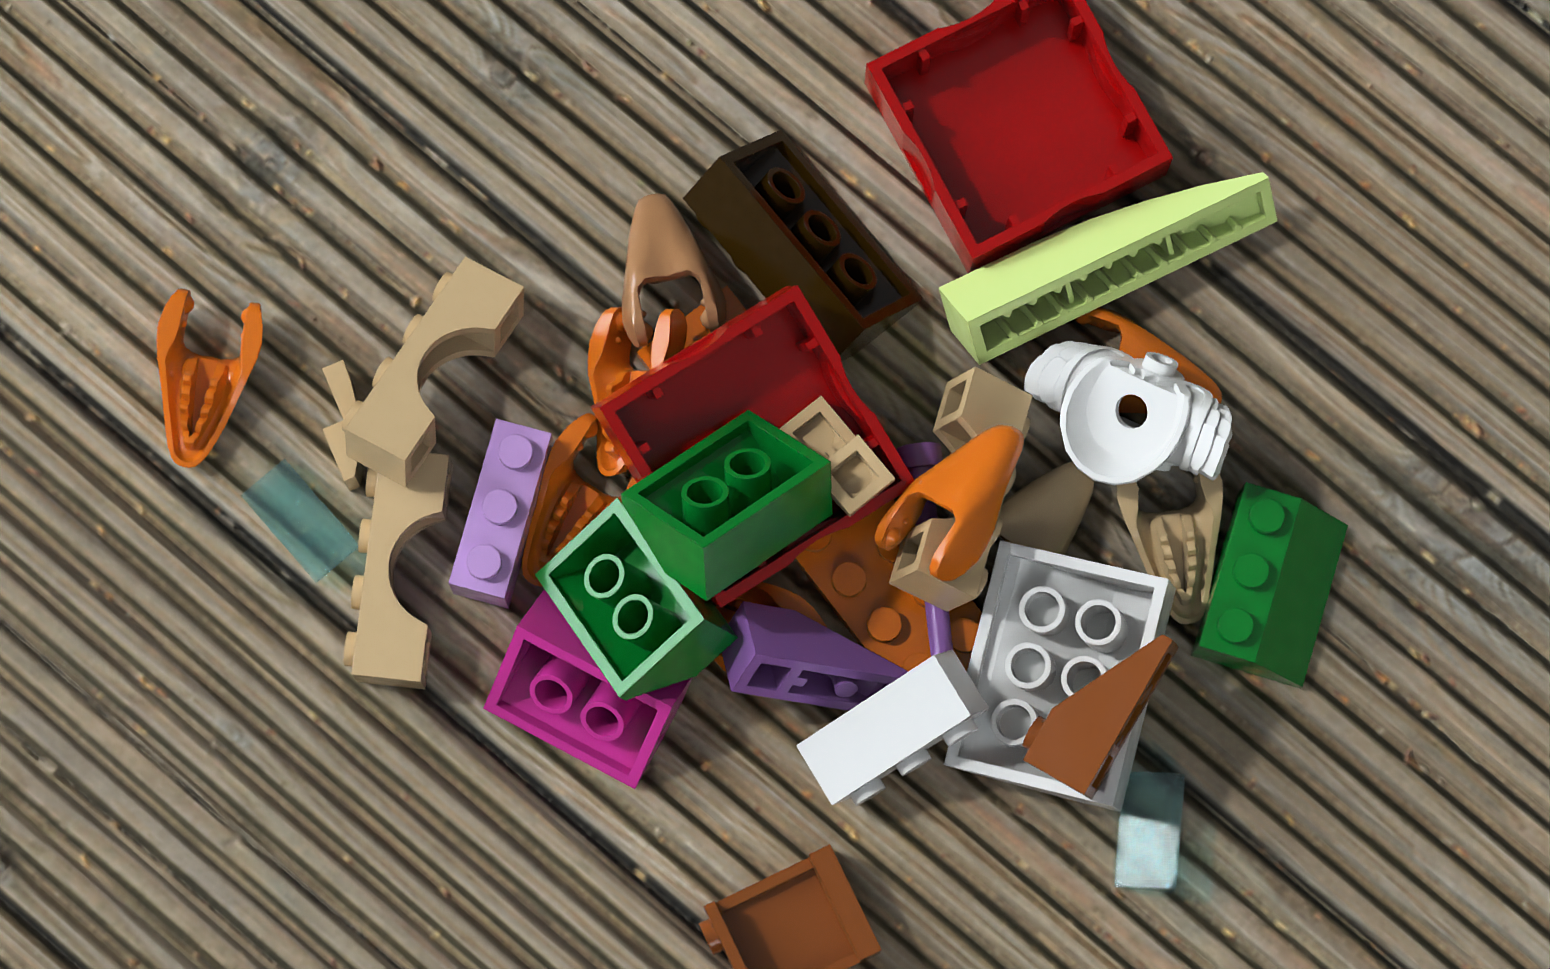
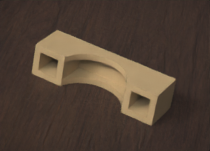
(468, 317)
(967, 409)
(389, 641)

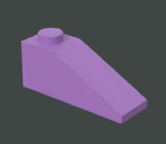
(800, 660)

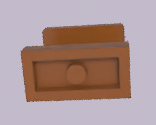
(793, 920)

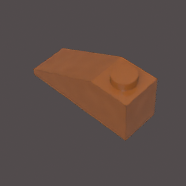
(1091, 726)

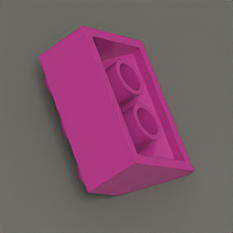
(564, 698)

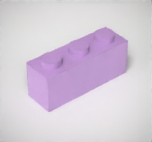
(501, 514)

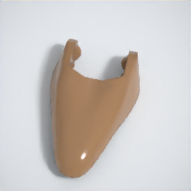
(662, 251)

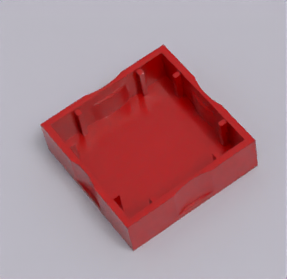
(1016, 123)
(763, 362)

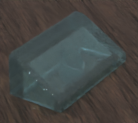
(1150, 832)

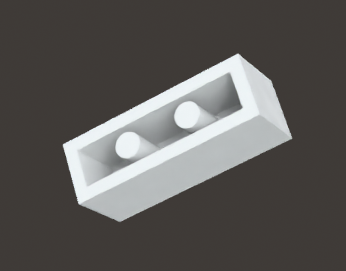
(894, 729)

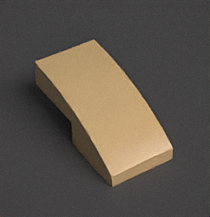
(344, 395)
(855, 469)

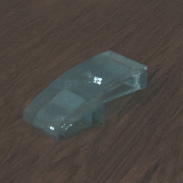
(300, 520)

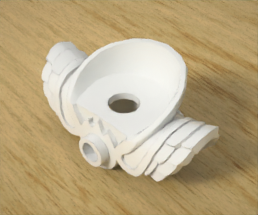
(1086, 387)

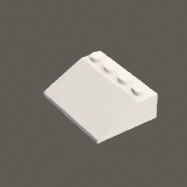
(1040, 639)

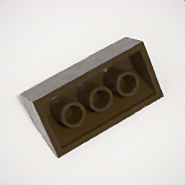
(794, 230)

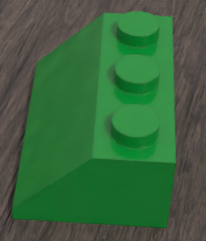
(730, 503)
(1270, 586)
(629, 612)

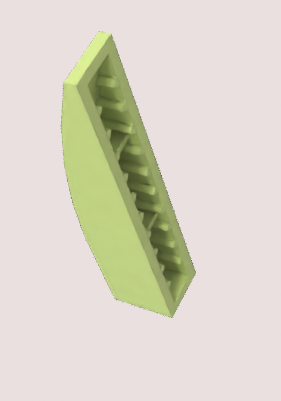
(1099, 262)

